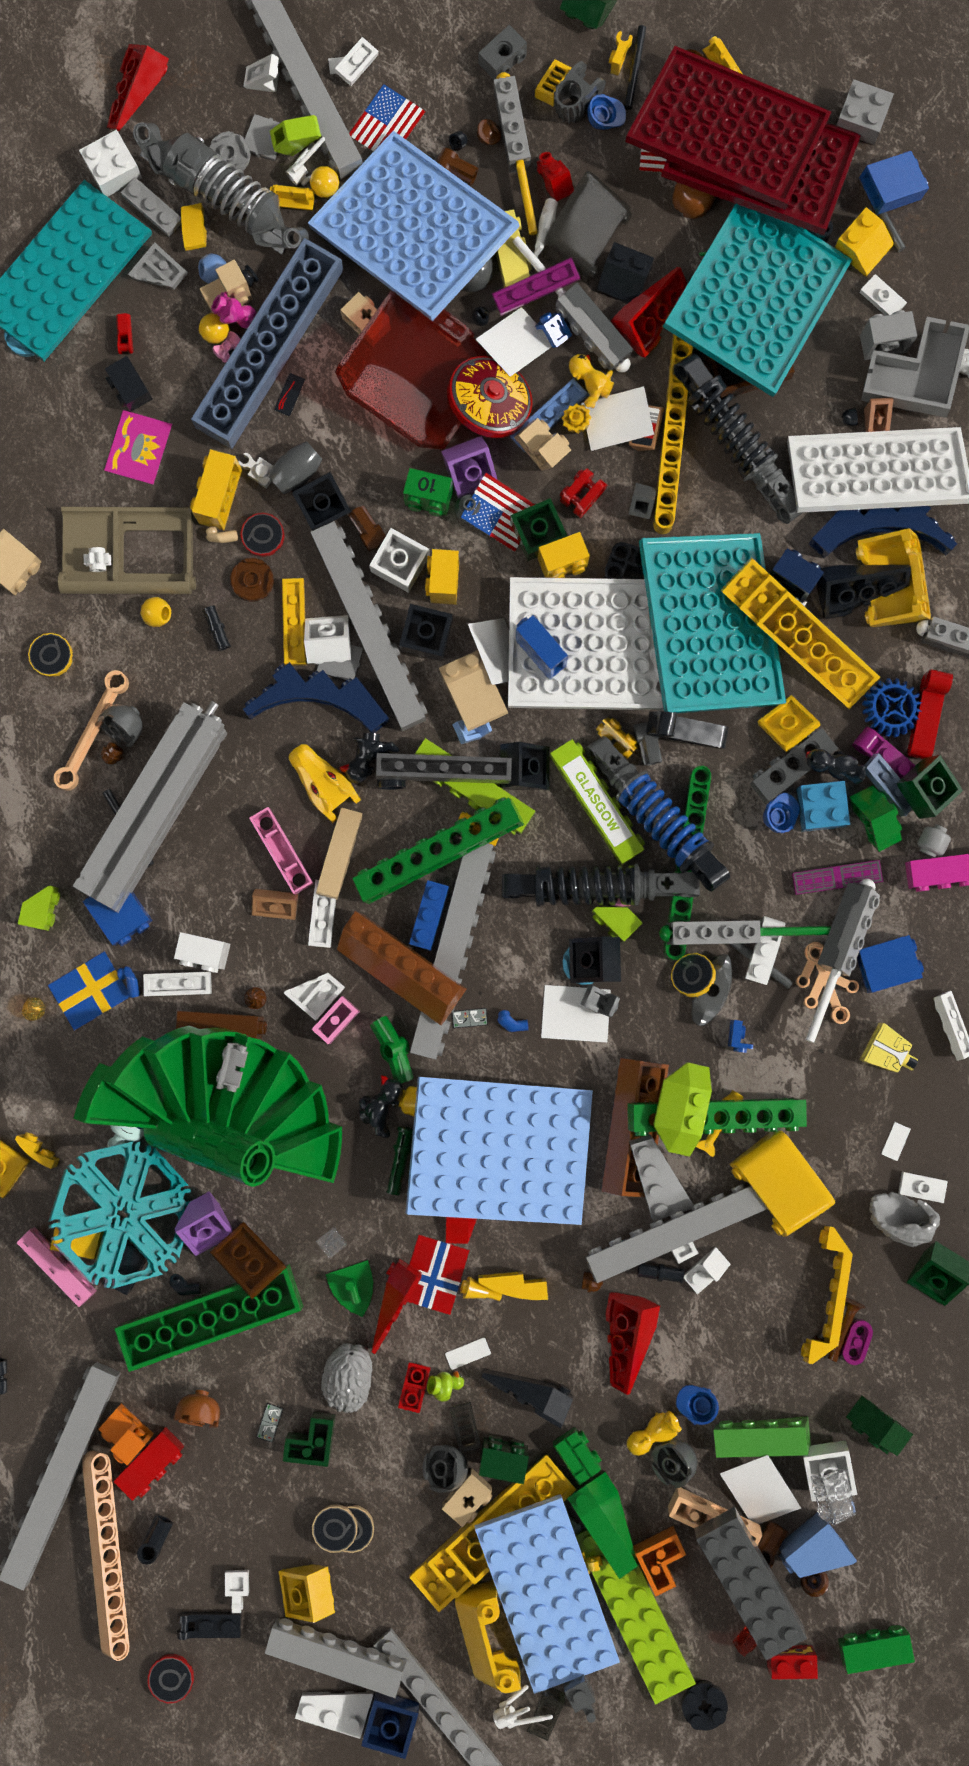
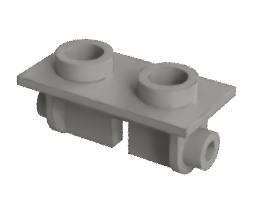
(227, 1076)

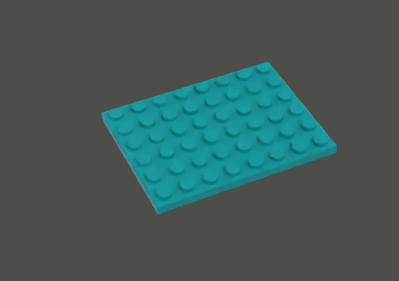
(757, 296)
(703, 642)

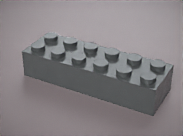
(750, 1583)

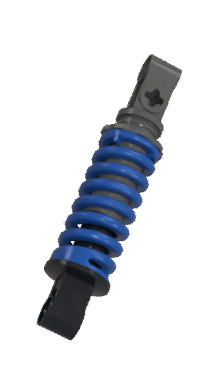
(647, 805)

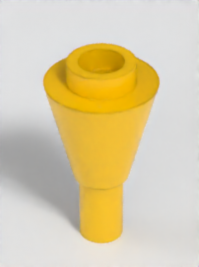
(473, 1289)

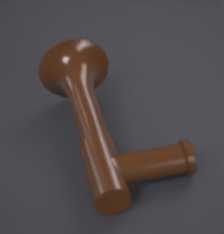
(852, 1308)

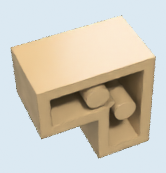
(230, 281)
(541, 445)

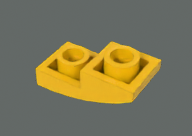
(193, 226)
(32, 1146)

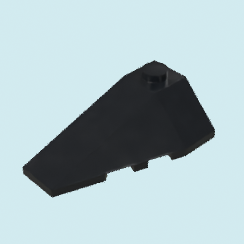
(851, 586)
(547, 1399)

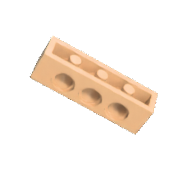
(696, 1511)

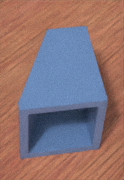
(814, 1549)

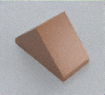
(878, 414)

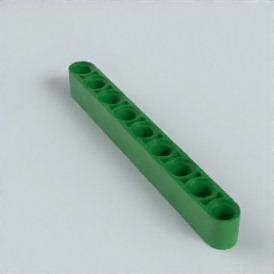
(700, 811)

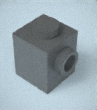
(642, 501)

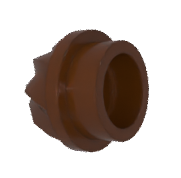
(111, 753)
(255, 998)
(589, 1284)

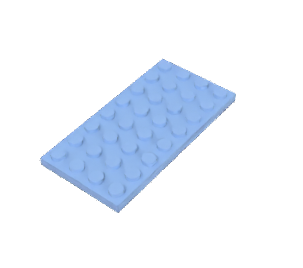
(547, 1593)

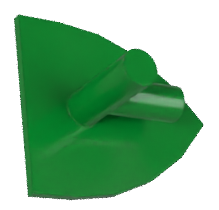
(352, 1287)

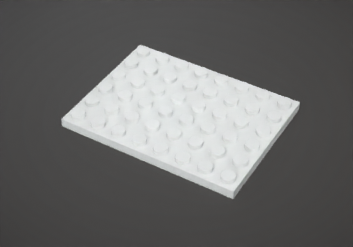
(606, 638)

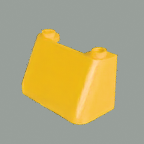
(906, 604)
(783, 1182)
(475, 1610)

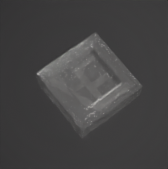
(331, 1242)

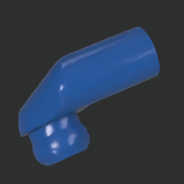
(131, 980)
(510, 1024)

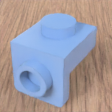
(475, 734)

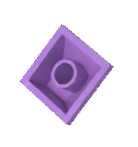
(203, 1224)

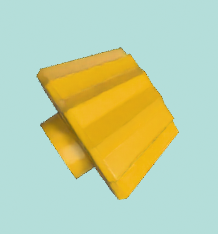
(576, 418)

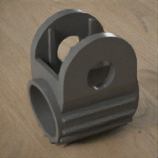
(569, 89)

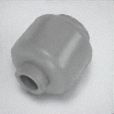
(934, 841)

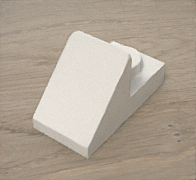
(263, 74)
(706, 1270)

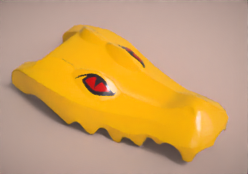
(323, 783)

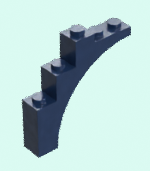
(852, 524)
(291, 688)

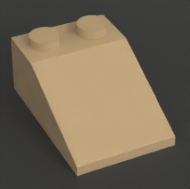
(16, 563)
(472, 691)

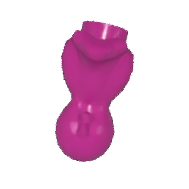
(231, 311)

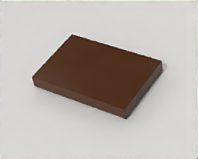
(248, 1260)

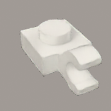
(237, 1586)

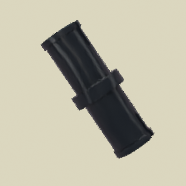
(216, 628)
(660, 1273)

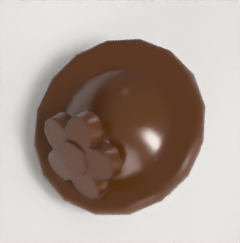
(488, 132)
(815, 1584)

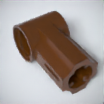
(457, 166)
(369, 531)
(771, 1541)

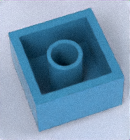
(823, 806)

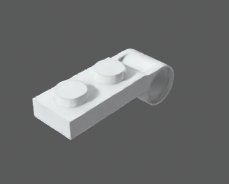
(764, 953)

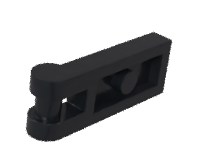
(209, 1625)

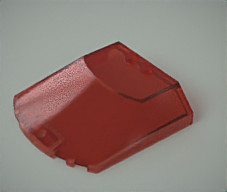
(404, 369)

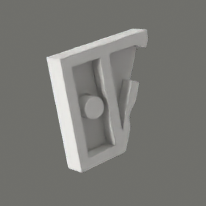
(316, 994)

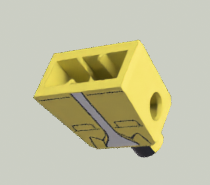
(888, 1050)

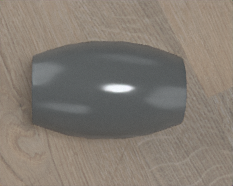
(295, 467)

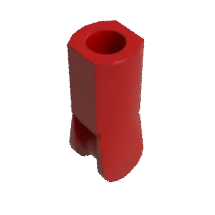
(124, 331)

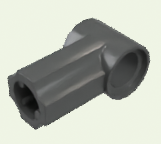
(648, 745)

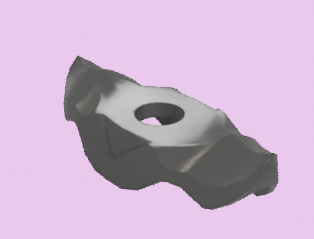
(707, 1007)

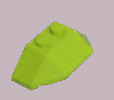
(683, 1108)

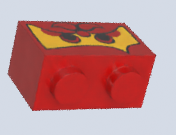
(794, 1663)

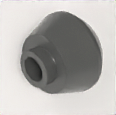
(460, 506)

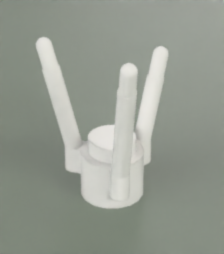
(297, 171)
(507, 1715)

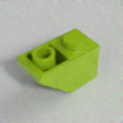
(295, 134)
(39, 909)
(618, 920)

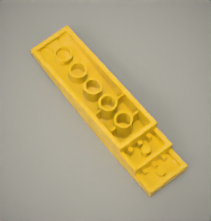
(800, 633)
(461, 1559)

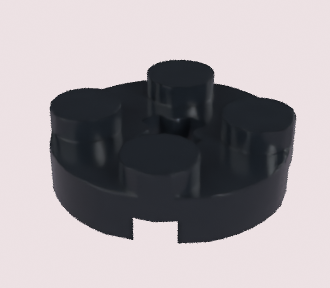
(700, 1718)

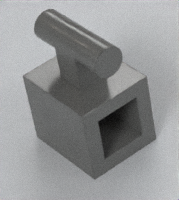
(581, 1696)

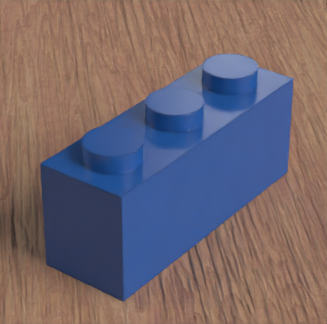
(429, 915)

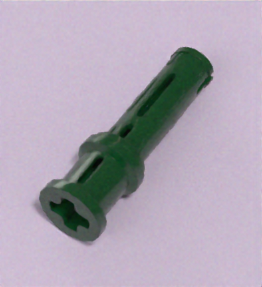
(402, 1149)

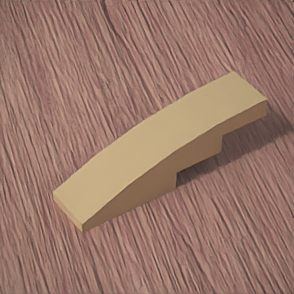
(339, 853)

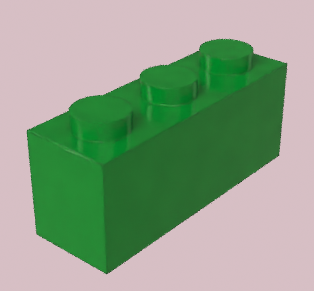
(876, 1649)

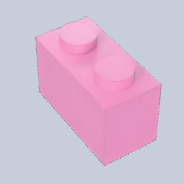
(335, 1020)

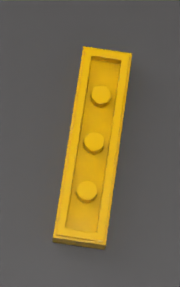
(293, 621)

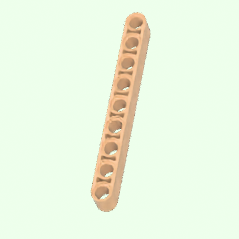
(112, 1563)

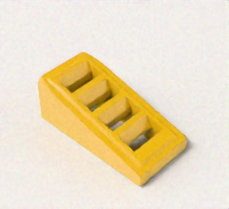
(544, 94)

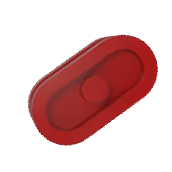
(582, 480)

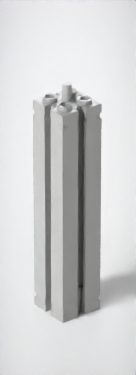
(152, 806)

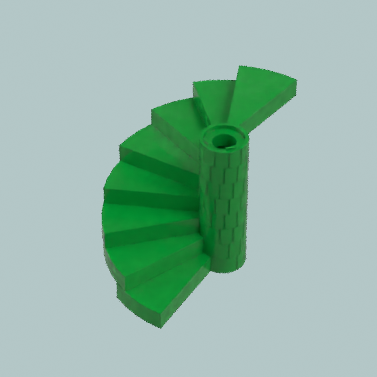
(173, 1094)

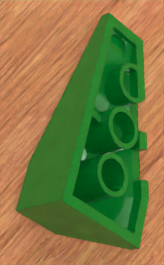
(603, 1516)

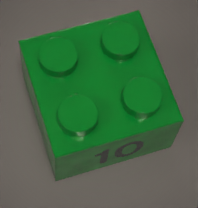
(428, 492)

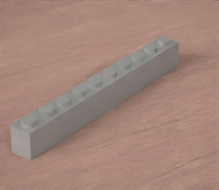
(306, 84)
(368, 625)
(455, 940)
(673, 1233)
(59, 1475)

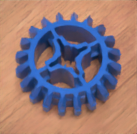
(886, 701)

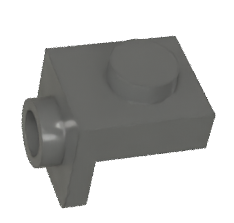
(600, 1001)

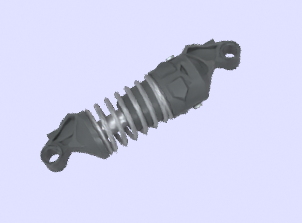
(208, 175)

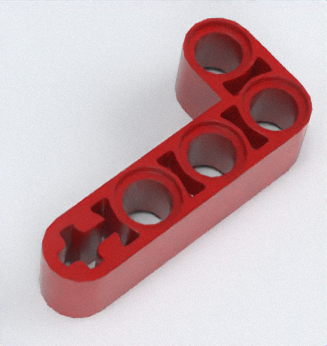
(932, 692)

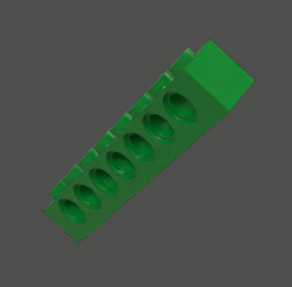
(391, 882)
(793, 1108)

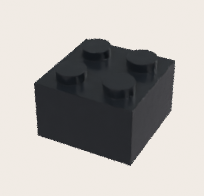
(426, 632)

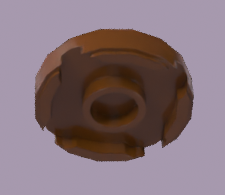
(252, 579)

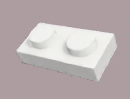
(356, 61)

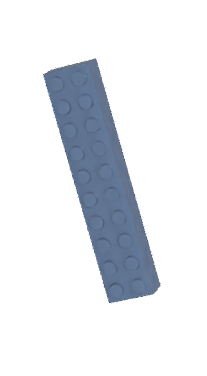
(268, 343)

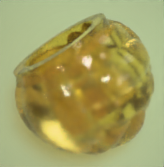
(33, 1009)

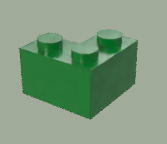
(878, 817)

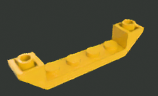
(816, 1349)

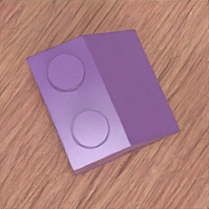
(468, 465)

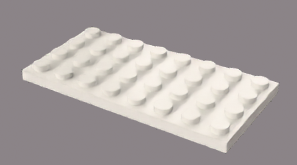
(879, 469)

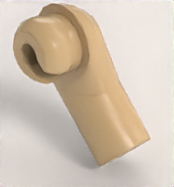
(221, 537)

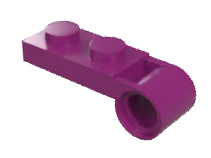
(871, 742)

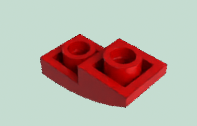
(414, 1387)

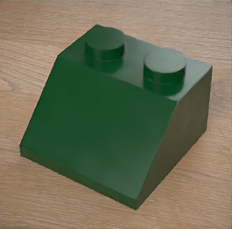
(591, 12)
(940, 1274)

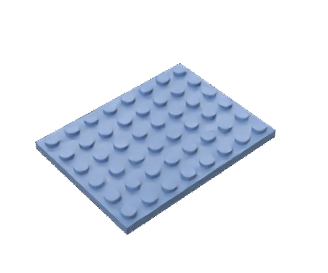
(413, 225)
(499, 1151)

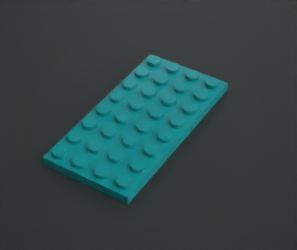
(67, 269)

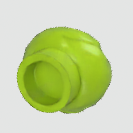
(443, 1383)

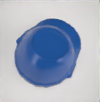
(605, 112)
(781, 813)
(697, 1404)

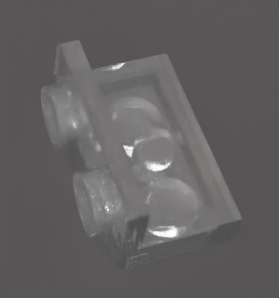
(833, 1496)

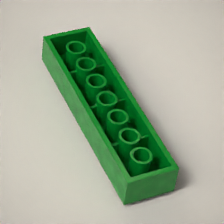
(205, 1320)

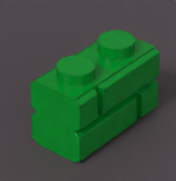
(577, 1455)

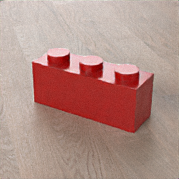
(150, 1464)

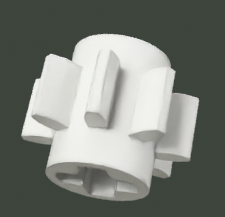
(97, 559)

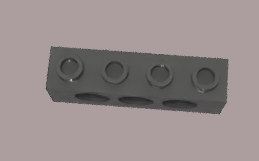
(767, 789)

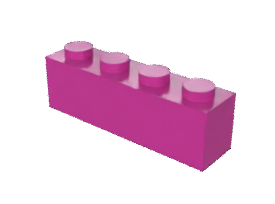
(938, 872)

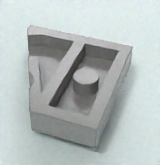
(158, 269)

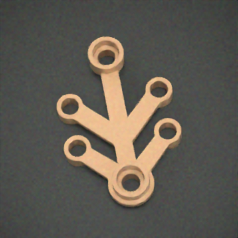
(821, 981)

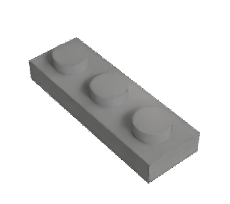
(152, 207)

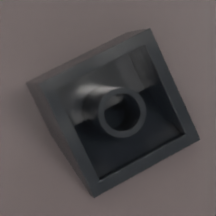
(624, 273)
(321, 501)
(528, 766)
(595, 960)

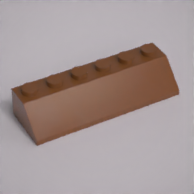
(400, 967)
(636, 1083)

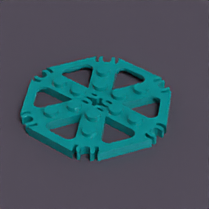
(131, 1228)

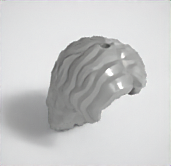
(903, 1218)
(347, 1377)

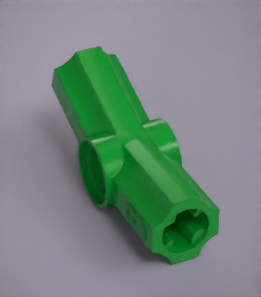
(393, 1049)

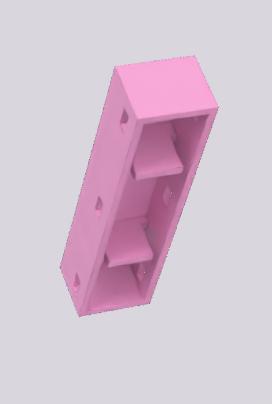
(281, 850)
(64, 1275)

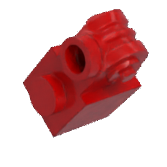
(555, 176)

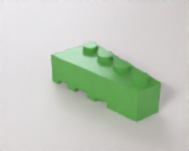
(763, 1438)

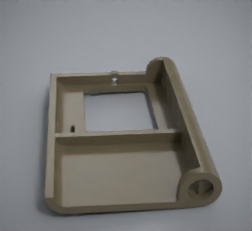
(106, 529)

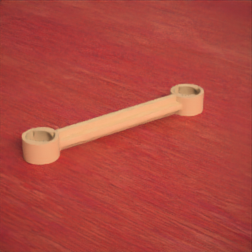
(90, 731)

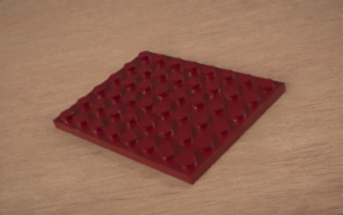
(728, 127)
(814, 194)

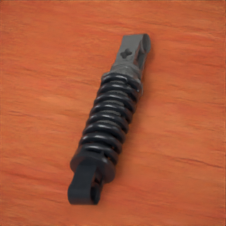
(733, 431)
(627, 885)

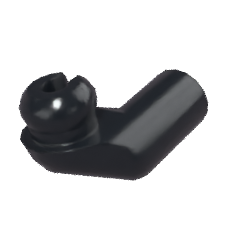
(182, 1287)

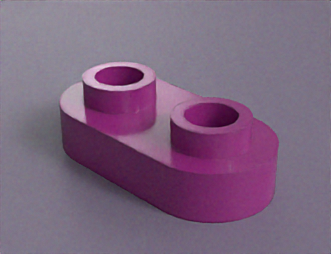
(858, 1341)

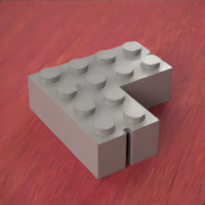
(922, 382)

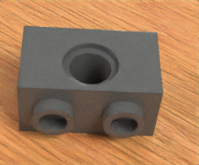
(505, 42)

